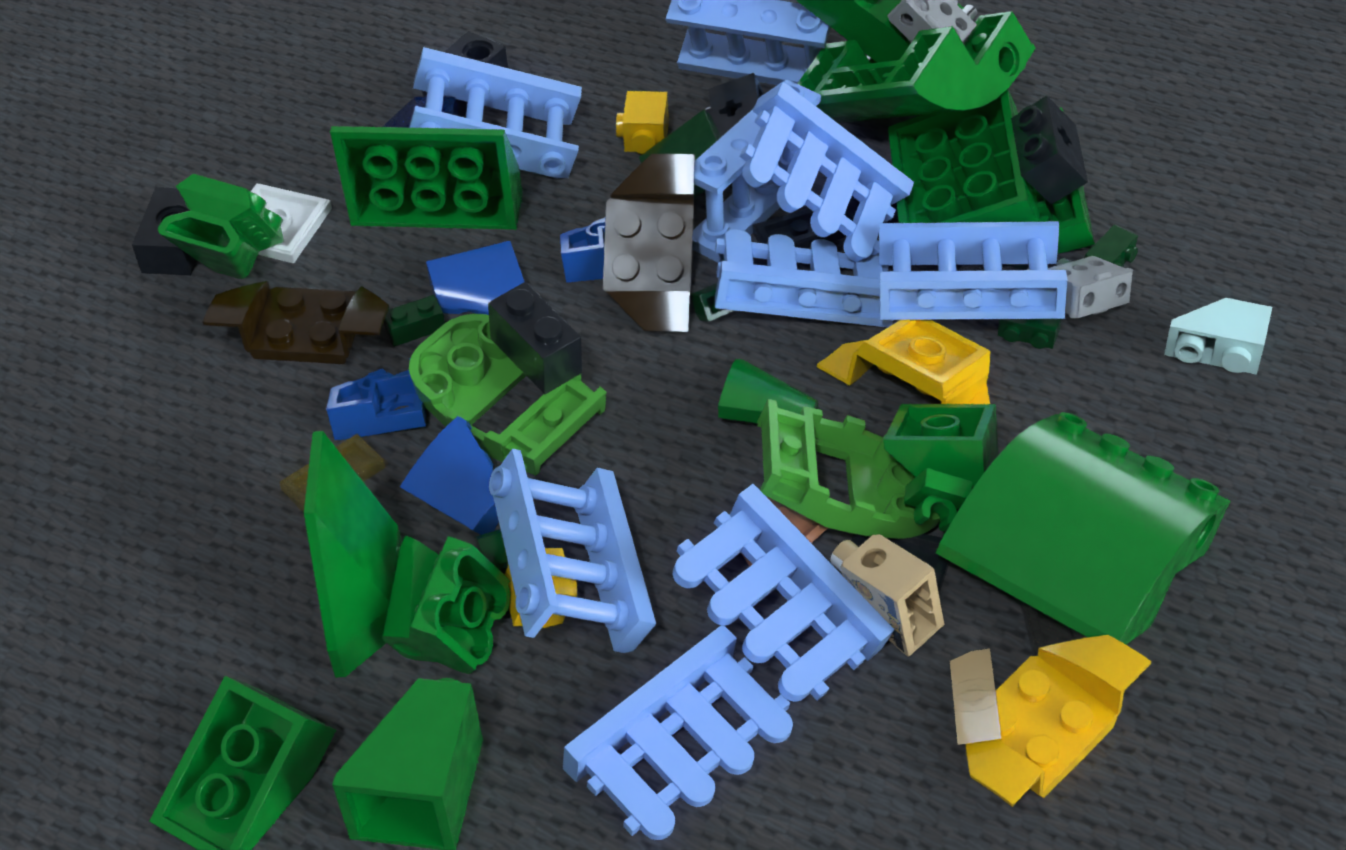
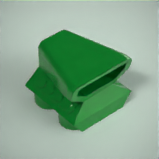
(223, 225)
(445, 604)

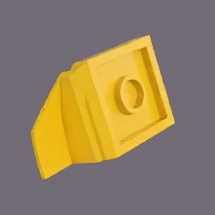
(922, 355)
(1054, 714)

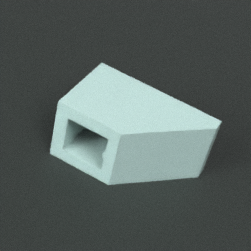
(1221, 335)

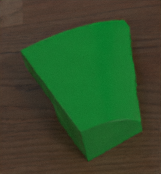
(749, 389)

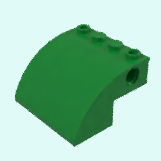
(929, 78)
(1083, 527)

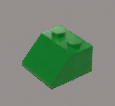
(944, 438)

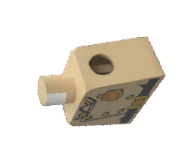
(896, 586)

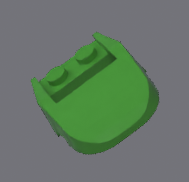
(467, 374)
(873, 475)

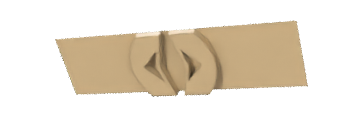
(975, 697)

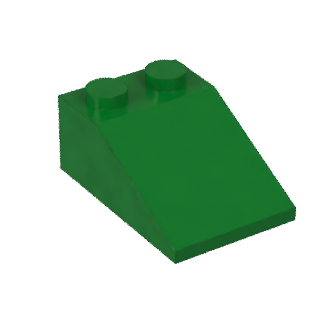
(241, 769)

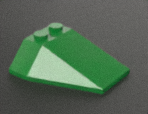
(352, 556)

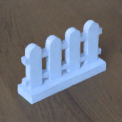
(829, 148)
(796, 292)
(802, 575)
(636, 722)

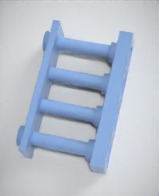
(738, 56)
(505, 90)
(721, 167)
(971, 294)
(602, 531)

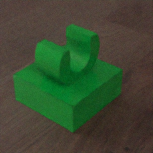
(938, 494)

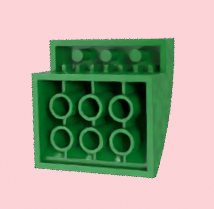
(971, 173)

